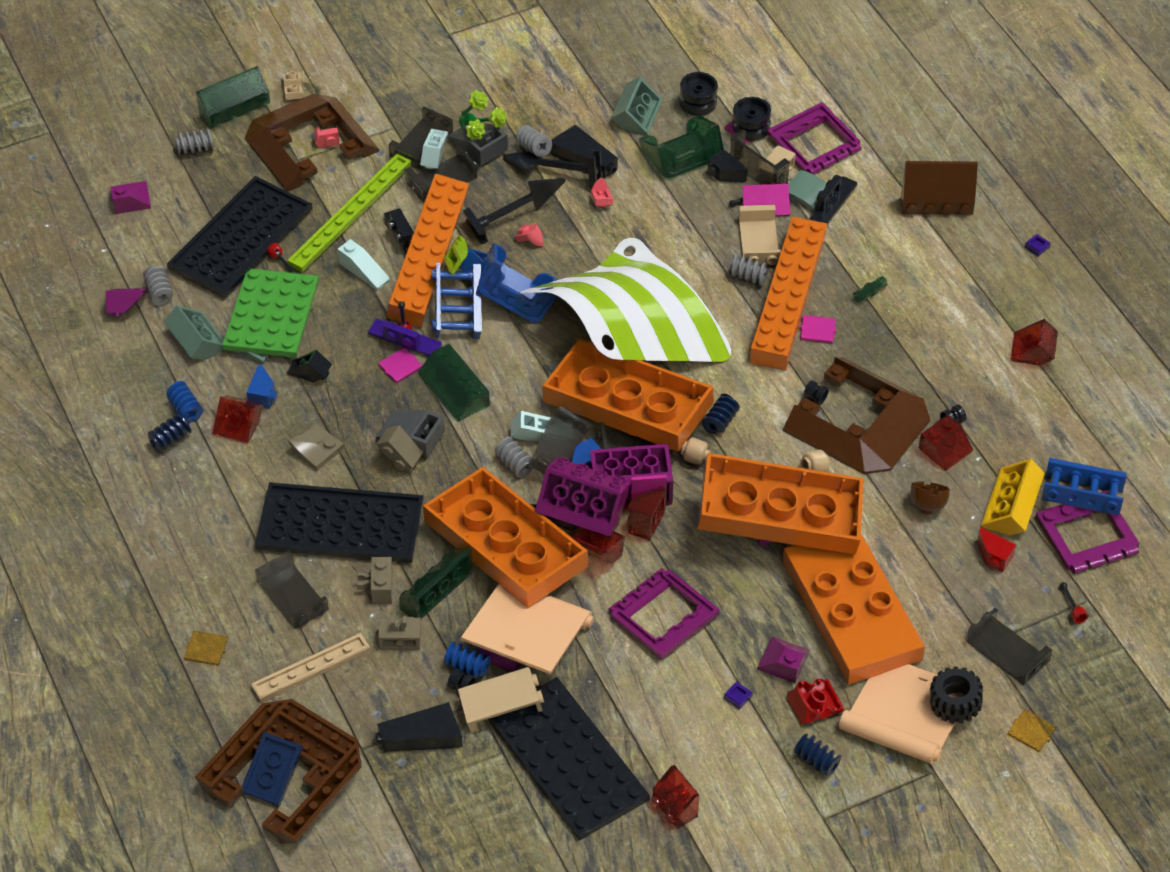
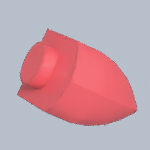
(326, 137)
(600, 193)
(530, 233)

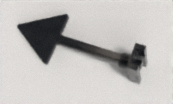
(528, 160)
(539, 193)

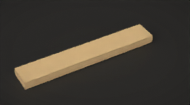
(310, 667)

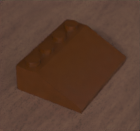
(939, 187)

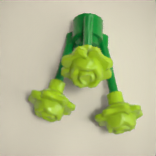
(472, 124)

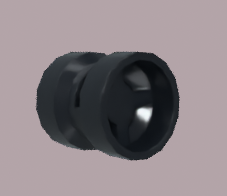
(816, 392)
(956, 412)
(459, 680)

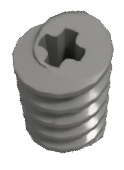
(194, 141)
(533, 141)
(748, 270)
(158, 285)
(514, 457)

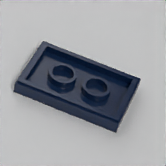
(272, 769)

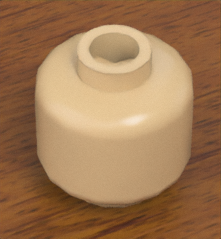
(695, 451)
(815, 460)

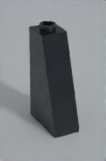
(576, 146)
(421, 730)

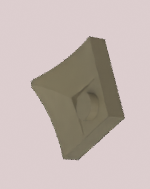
(316, 446)

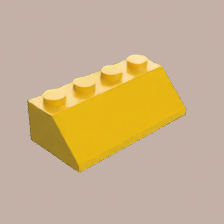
(1013, 498)

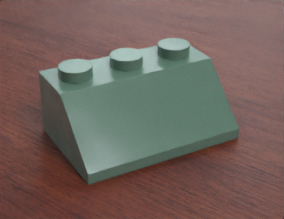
(637, 107)
(194, 333)

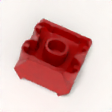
(814, 700)

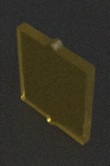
(206, 648)
(1032, 730)

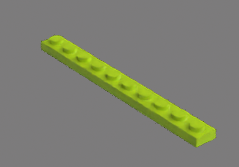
(348, 213)

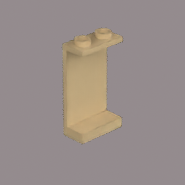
(759, 234)
(500, 696)

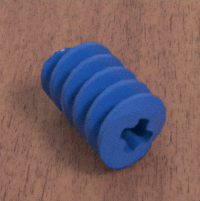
(184, 401)
(467, 661)

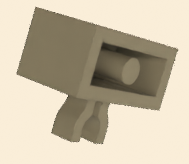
(399, 448)
(379, 580)
(400, 633)

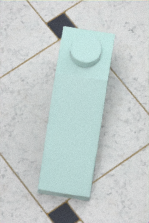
(433, 148)
(361, 264)
(528, 426)

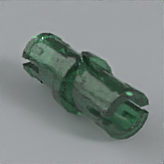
(870, 289)

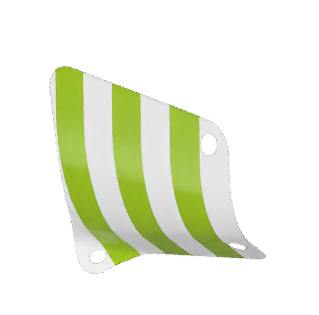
(642, 308)

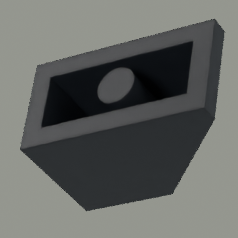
(727, 168)
(310, 367)

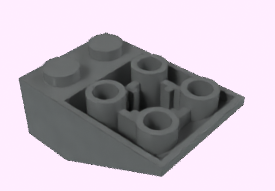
(482, 150)
(421, 425)

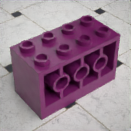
(635, 462)
(582, 496)

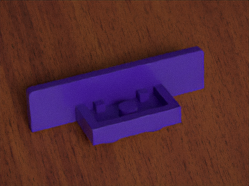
(404, 337)

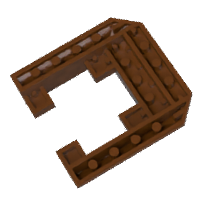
(269, 134)
(863, 449)
(326, 750)

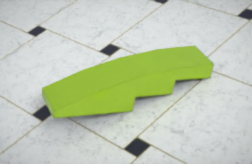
(456, 254)

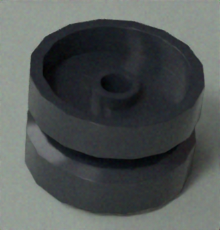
(698, 93)
(753, 116)

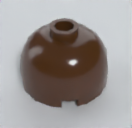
(929, 497)

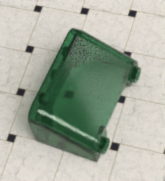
(686, 151)

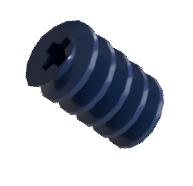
(720, 414)
(168, 431)
(816, 755)

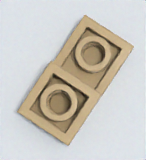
(292, 85)

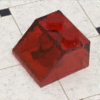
(1035, 343)
(237, 418)
(945, 443)
(646, 513)
(600, 545)
(676, 798)

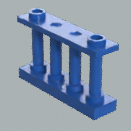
(473, 309)
(1088, 476)

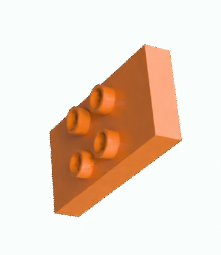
(629, 395)
(781, 503)
(484, 515)
(854, 610)

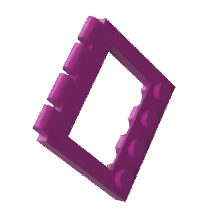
(805, 120)
(1094, 556)
(675, 635)

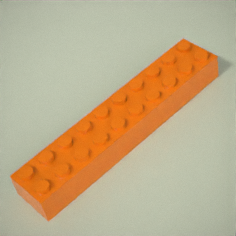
(427, 248)
(788, 293)

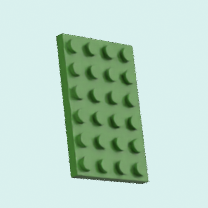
(271, 313)

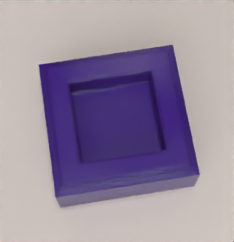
(1037, 245)
(738, 695)

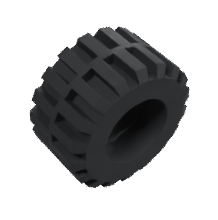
(956, 708)

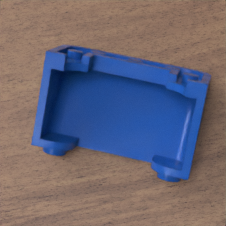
(505, 284)

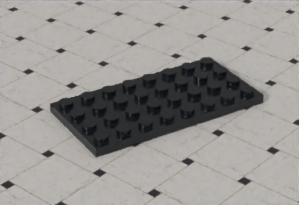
(239, 236)
(339, 522)
(571, 761)

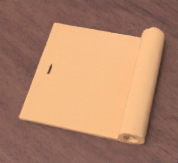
(527, 635)
(898, 714)

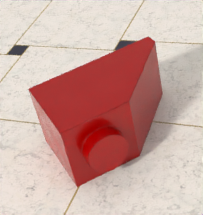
(995, 550)

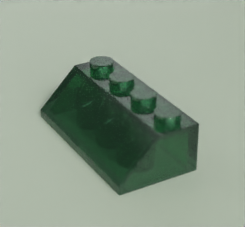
(232, 97)
(454, 383)
(437, 583)

